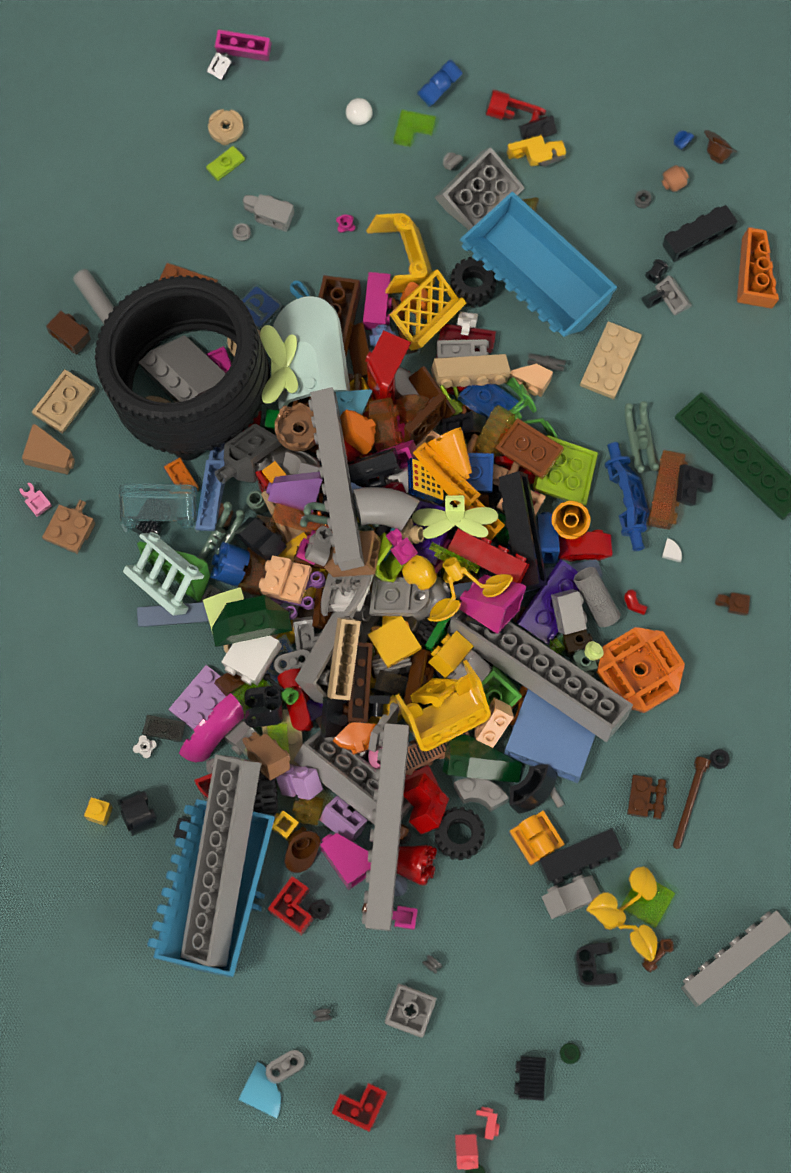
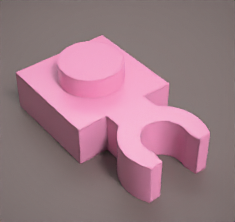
(36, 501)

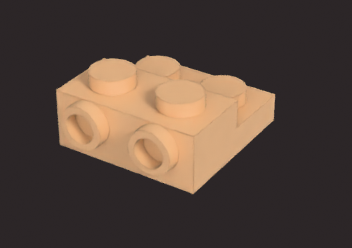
(285, 579)

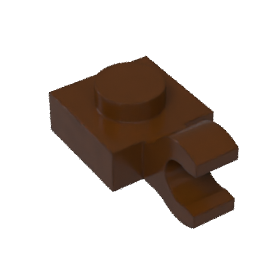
(736, 603)

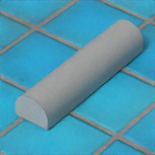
(93, 294)

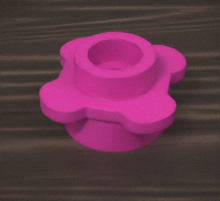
(345, 219)

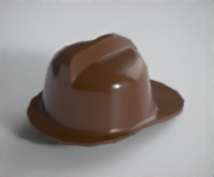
(717, 147)
(301, 850)

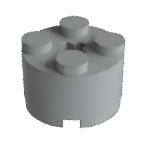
(478, 664)

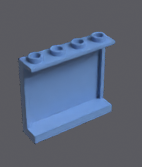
(549, 737)

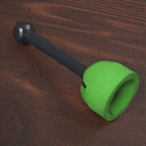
(285, 692)

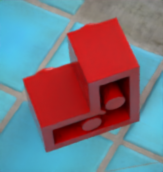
(427, 801)
(287, 908)
(361, 1113)

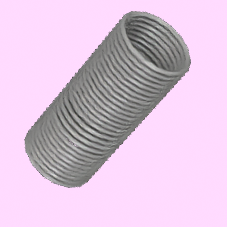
(597, 597)

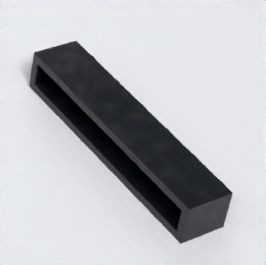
(522, 526)

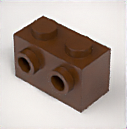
(68, 332)

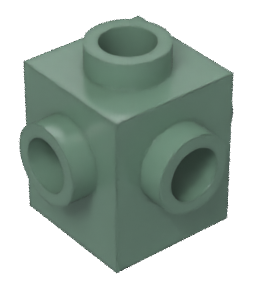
(590, 668)

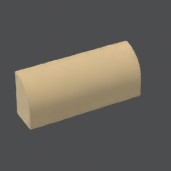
(343, 658)

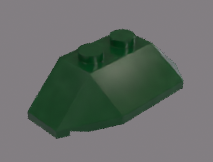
(250, 620)

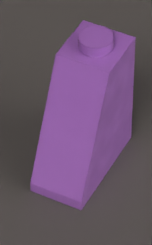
(295, 489)

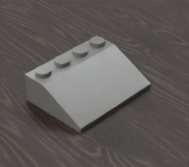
(478, 188)
(181, 369)

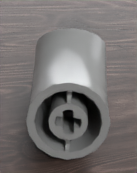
(384, 506)

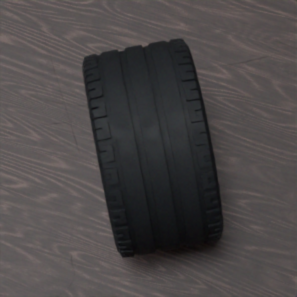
(154, 315)

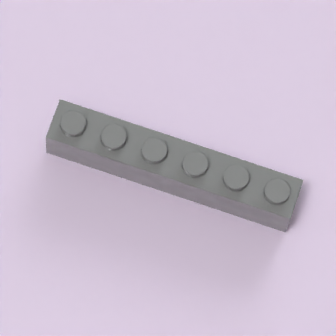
(736, 958)

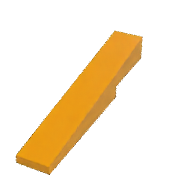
(453, 484)

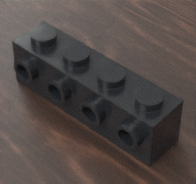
(699, 233)
(579, 857)

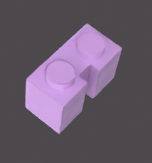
(300, 782)
(341, 820)

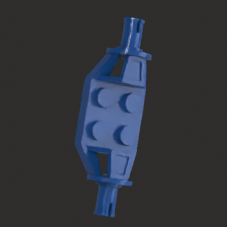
(633, 499)

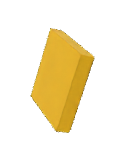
(394, 641)

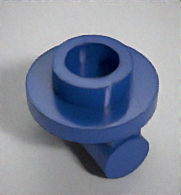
(682, 138)

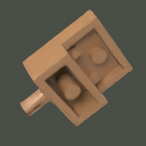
(69, 527)

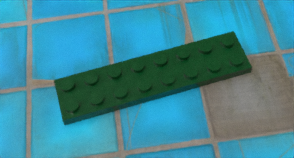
(738, 453)

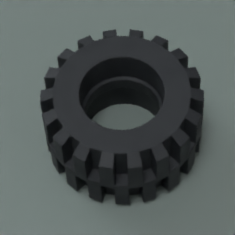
(473, 295)
(266, 796)
(464, 817)

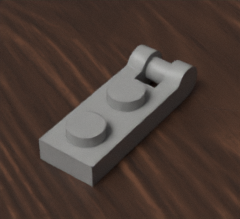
(461, 348)

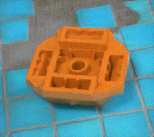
(653, 654)

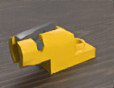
(537, 151)

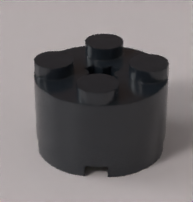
(136, 812)

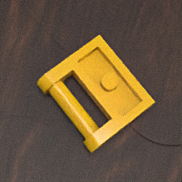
(434, 691)

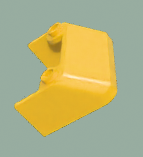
(419, 262)
(454, 717)

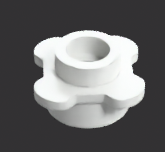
(146, 753)

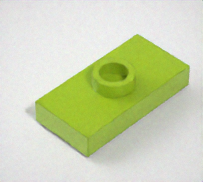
(225, 163)

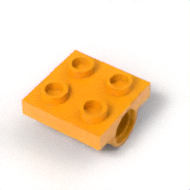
(536, 837)

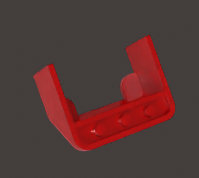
(384, 363)

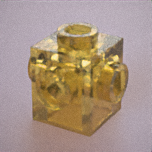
(308, 810)

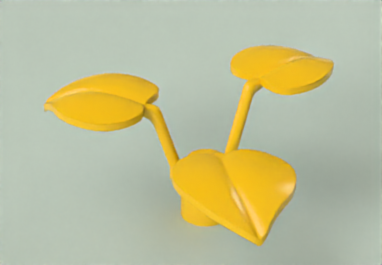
(453, 572)
(606, 911)

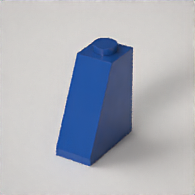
(548, 538)

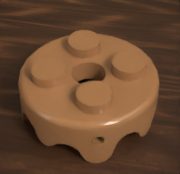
(287, 420)

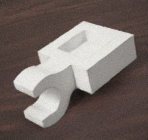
(467, 320)

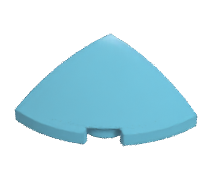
(261, 1092)

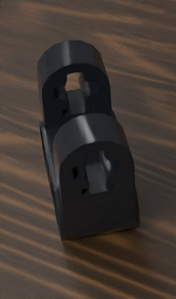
(266, 706)
(590, 965)

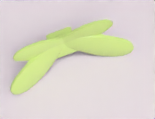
(281, 358)
(469, 521)

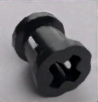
(656, 271)

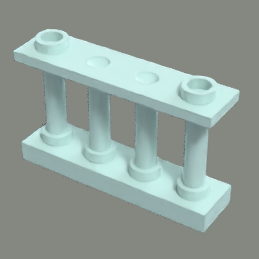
(150, 583)

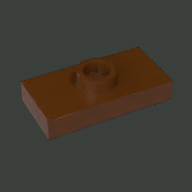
(229, 684)

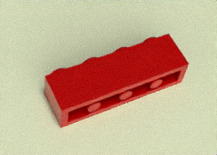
(487, 556)

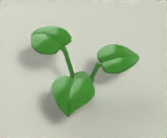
(527, 400)

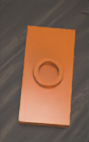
(179, 473)

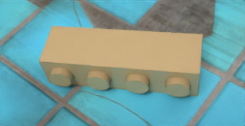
(471, 370)

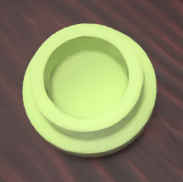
(593, 651)

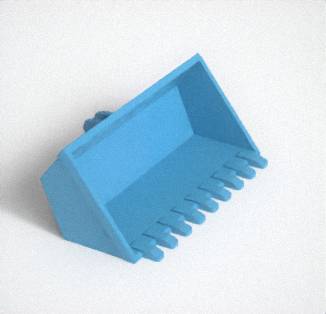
(539, 266)
(172, 930)

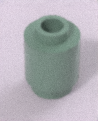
(257, 502)

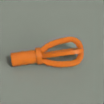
(523, 690)

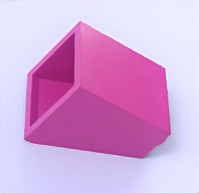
(492, 611)
(346, 858)

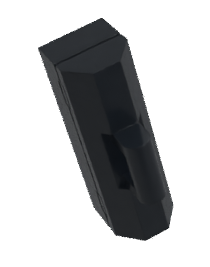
(374, 465)

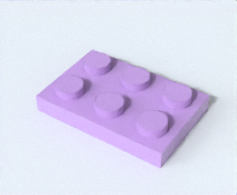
(198, 698)

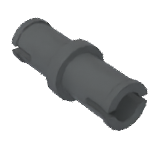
(546, 362)

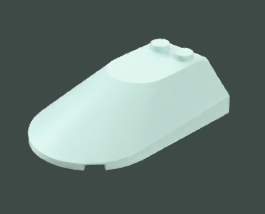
(319, 350)

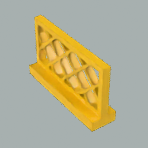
(433, 323)

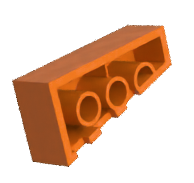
(756, 277)

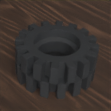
(424, 631)

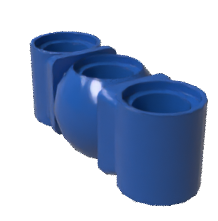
(439, 83)

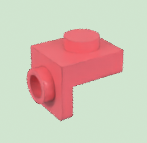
(492, 1127)

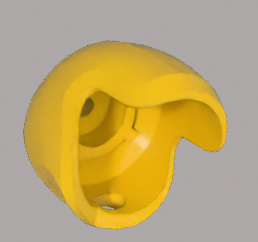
(419, 572)

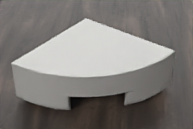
(672, 551)

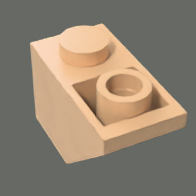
(533, 377)

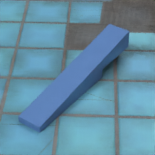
(211, 492)

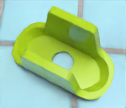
(390, 567)

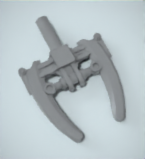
(346, 585)

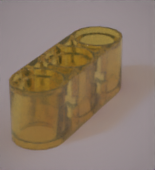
(494, 430)

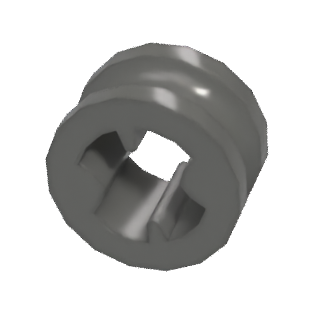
(642, 193)
(432, 964)
(322, 1015)

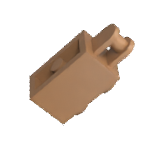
(267, 751)

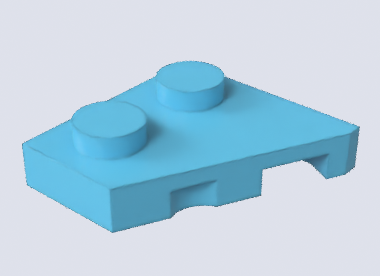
(353, 400)

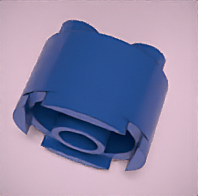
(230, 564)

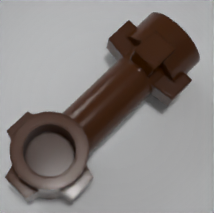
(665, 946)

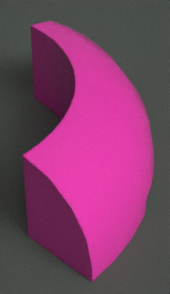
(212, 731)

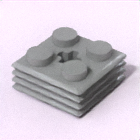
(401, 667)
(423, 1005)

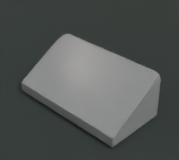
(674, 295)

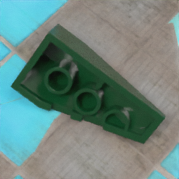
(477, 760)

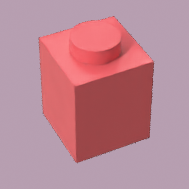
(466, 1151)

